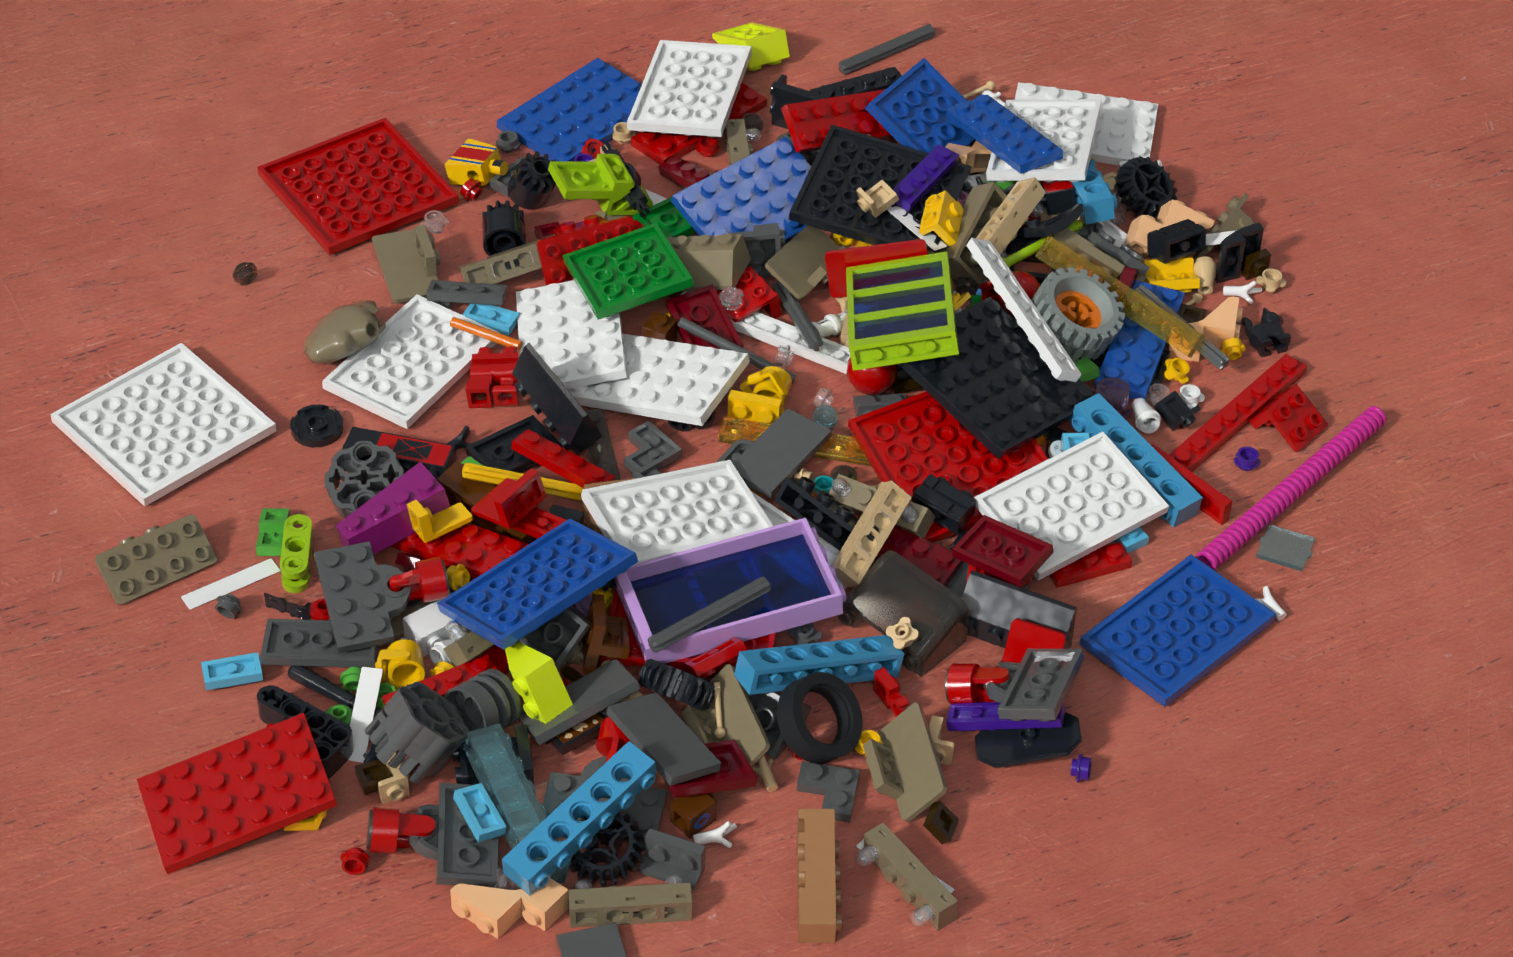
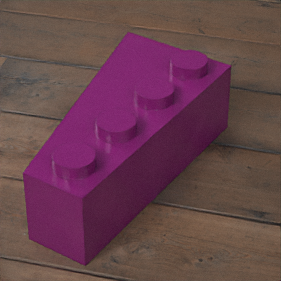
(386, 515)

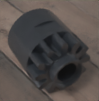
(531, 182)
(503, 228)

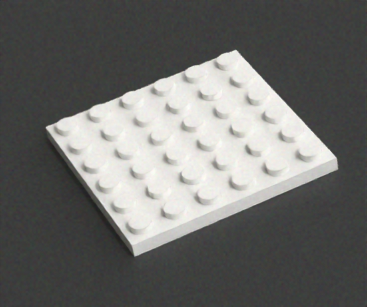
(163, 423)

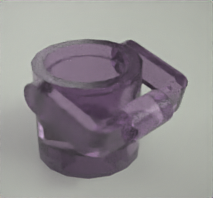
(1116, 393)

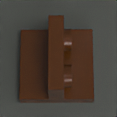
(605, 636)

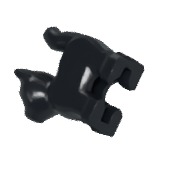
(1267, 333)

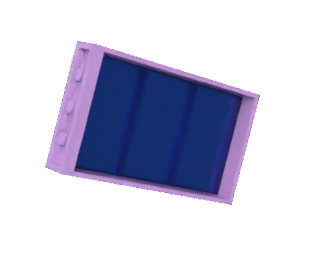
(682, 583)

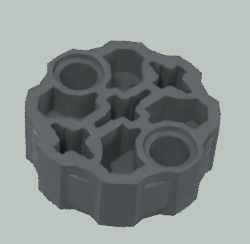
(353, 490)

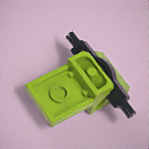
(608, 180)

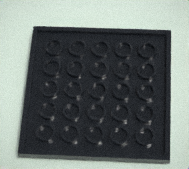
(856, 161)
(998, 381)

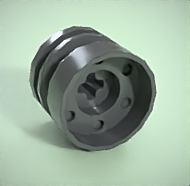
(486, 700)

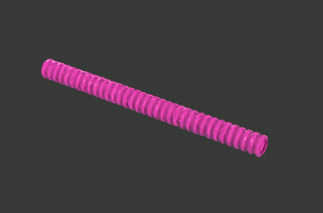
(1292, 488)

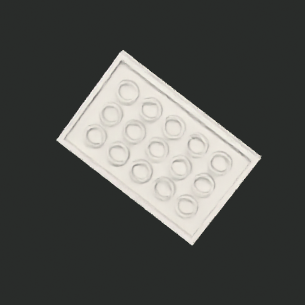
(689, 88)
(1064, 122)
(1123, 126)
(570, 336)
(408, 364)
(667, 380)
(1075, 501)
(676, 510)

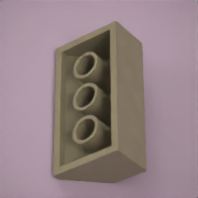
(978, 210)
(712, 259)

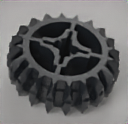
(1144, 186)
(676, 684)
(622, 831)

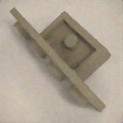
(1229, 220)
(1093, 253)

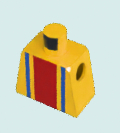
(475, 161)

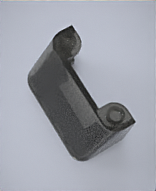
(900, 589)

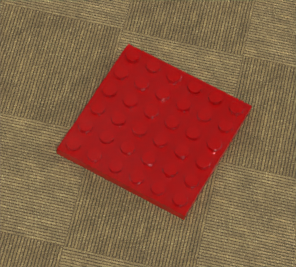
(357, 185)
(923, 439)

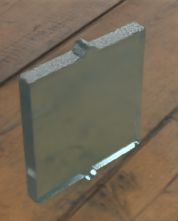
(1285, 547)

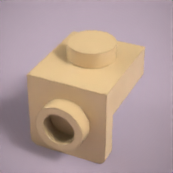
(877, 198)
(943, 748)
(394, 787)

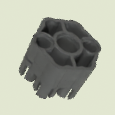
(418, 726)

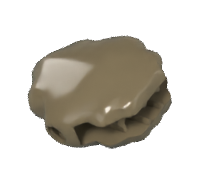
(344, 332)

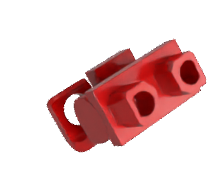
(491, 370)

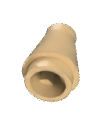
(1205, 269)

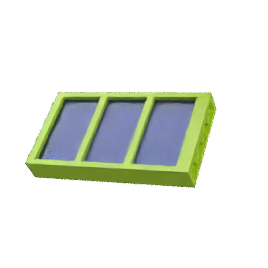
(900, 311)

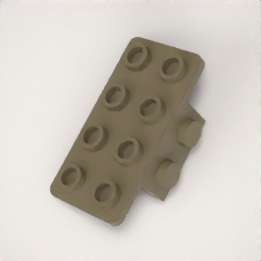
(802, 261)
(407, 262)
(155, 559)
(737, 718)
(906, 763)

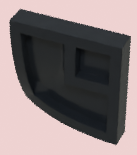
(1045, 228)

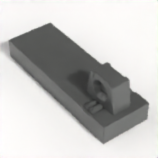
(466, 292)

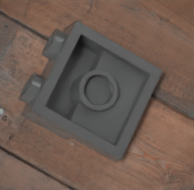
(763, 245)

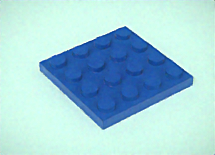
(916, 109)

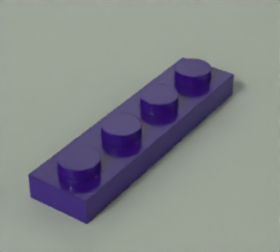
(925, 176)
(986, 717)

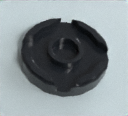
(316, 426)

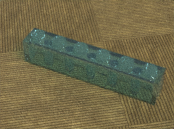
(507, 786)

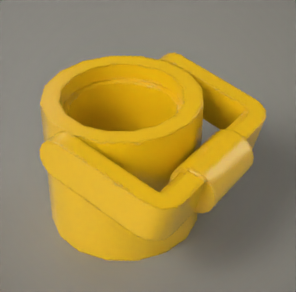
(769, 382)
(403, 663)

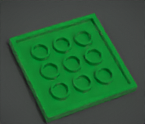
(627, 271)

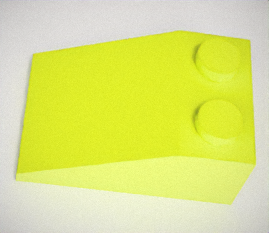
(767, 43)
(537, 682)

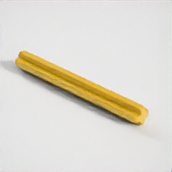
(496, 476)

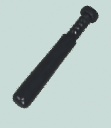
(323, 686)

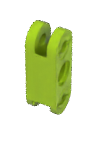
(296, 553)

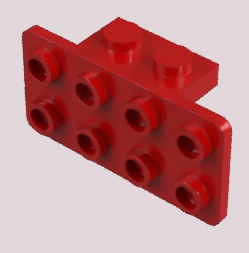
(575, 236)
(838, 260)

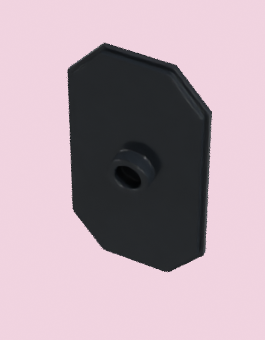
(1021, 746)

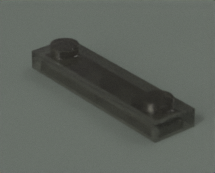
(601, 451)

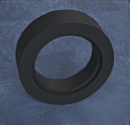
(794, 728)

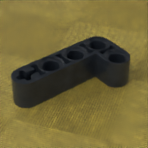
(330, 734)

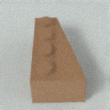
(817, 876)

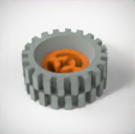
(1079, 311)

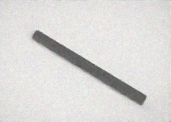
(725, 344)

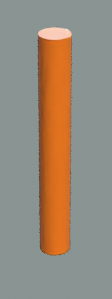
(485, 333)

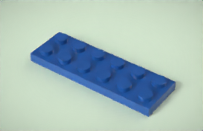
(1004, 133)
(1137, 351)

